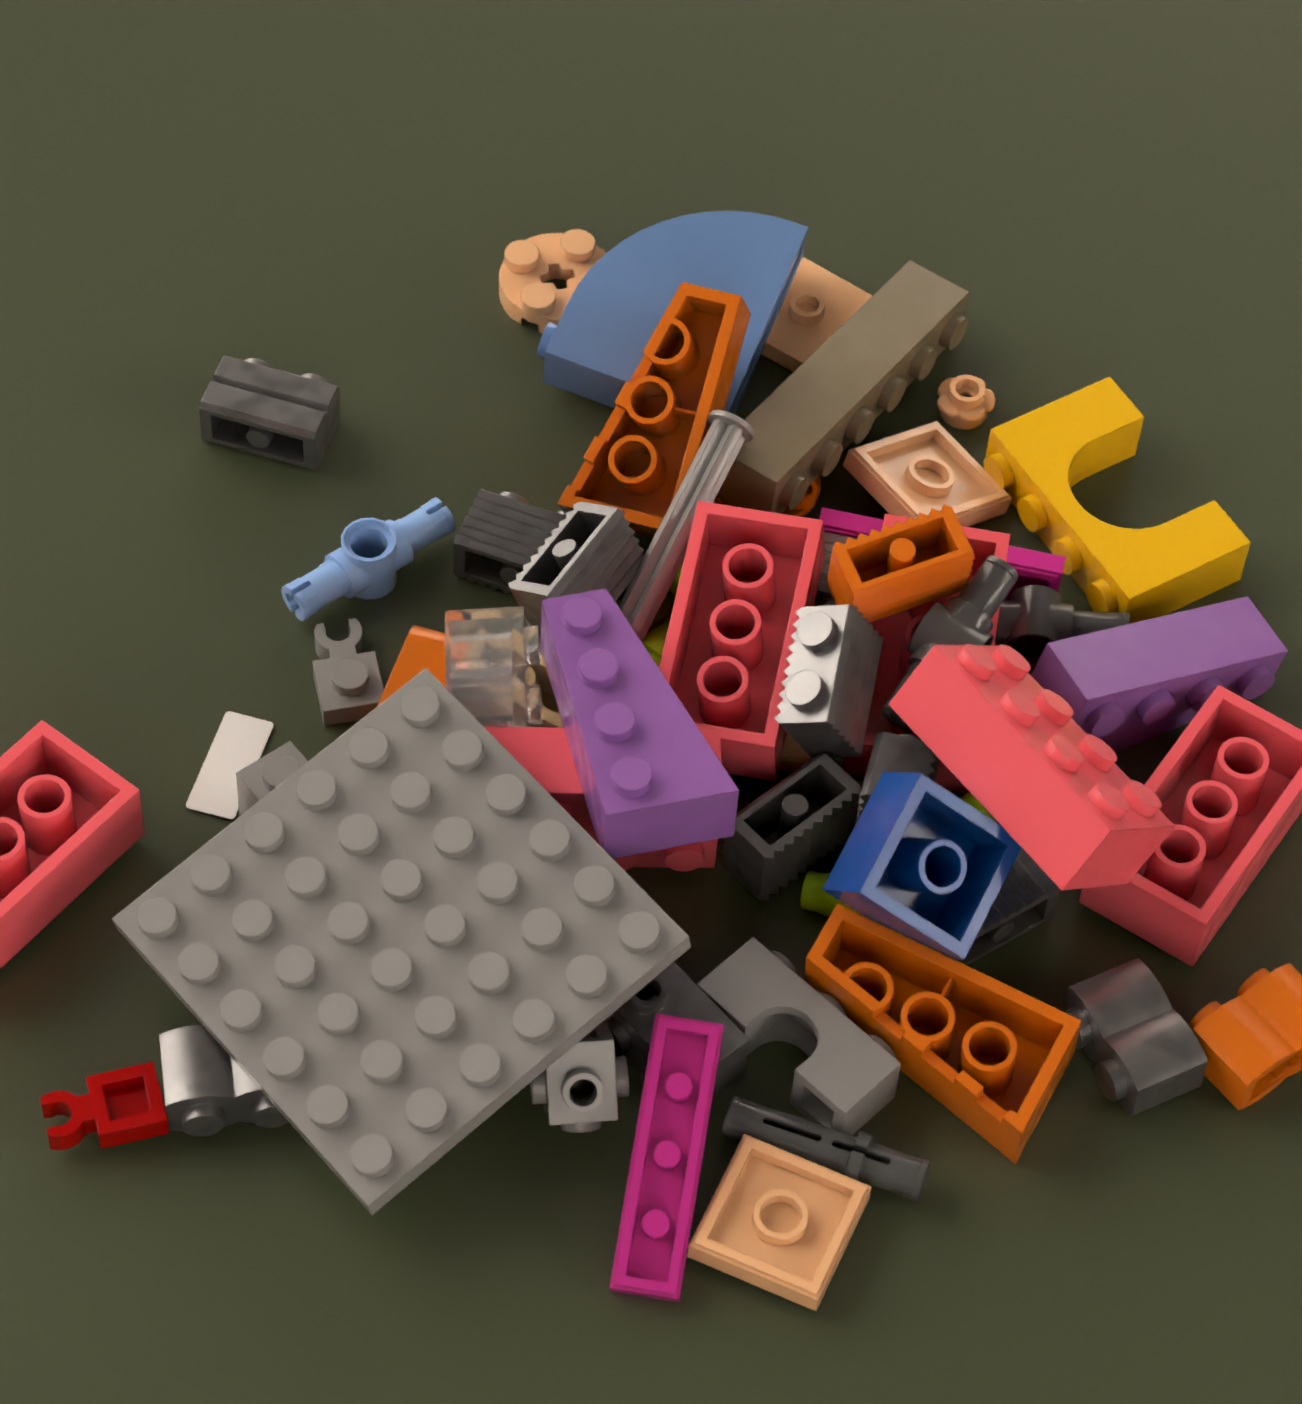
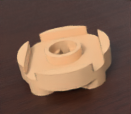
(540, 259)

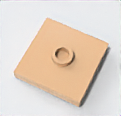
(810, 314)
(923, 472)
(779, 1222)

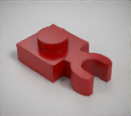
(119, 1106)

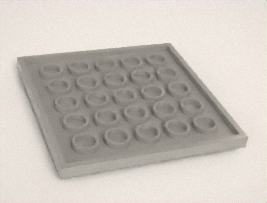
(401, 938)

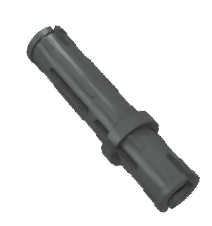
(830, 1148)

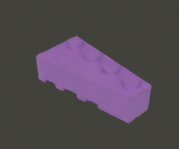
(1160, 670)
(632, 741)

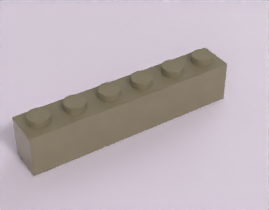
(845, 388)

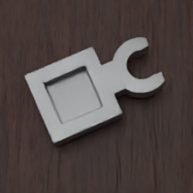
(344, 677)

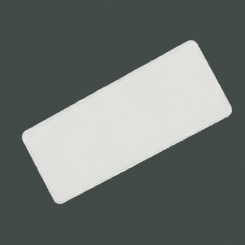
(235, 746)

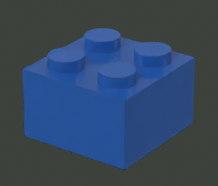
(923, 863)

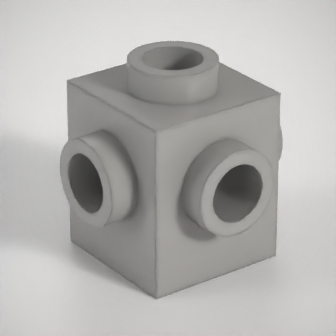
(583, 1084)

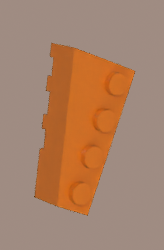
(664, 409)
(953, 1029)

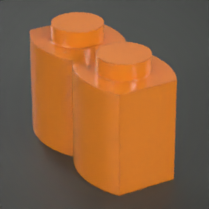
(1254, 1037)

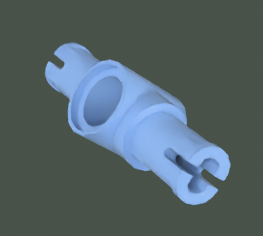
(368, 558)

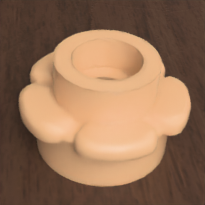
(964, 401)

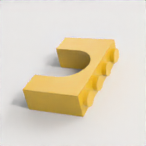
(1116, 567)

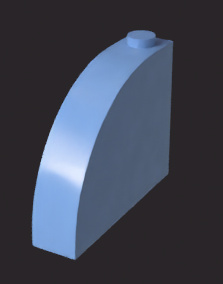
(634, 282)

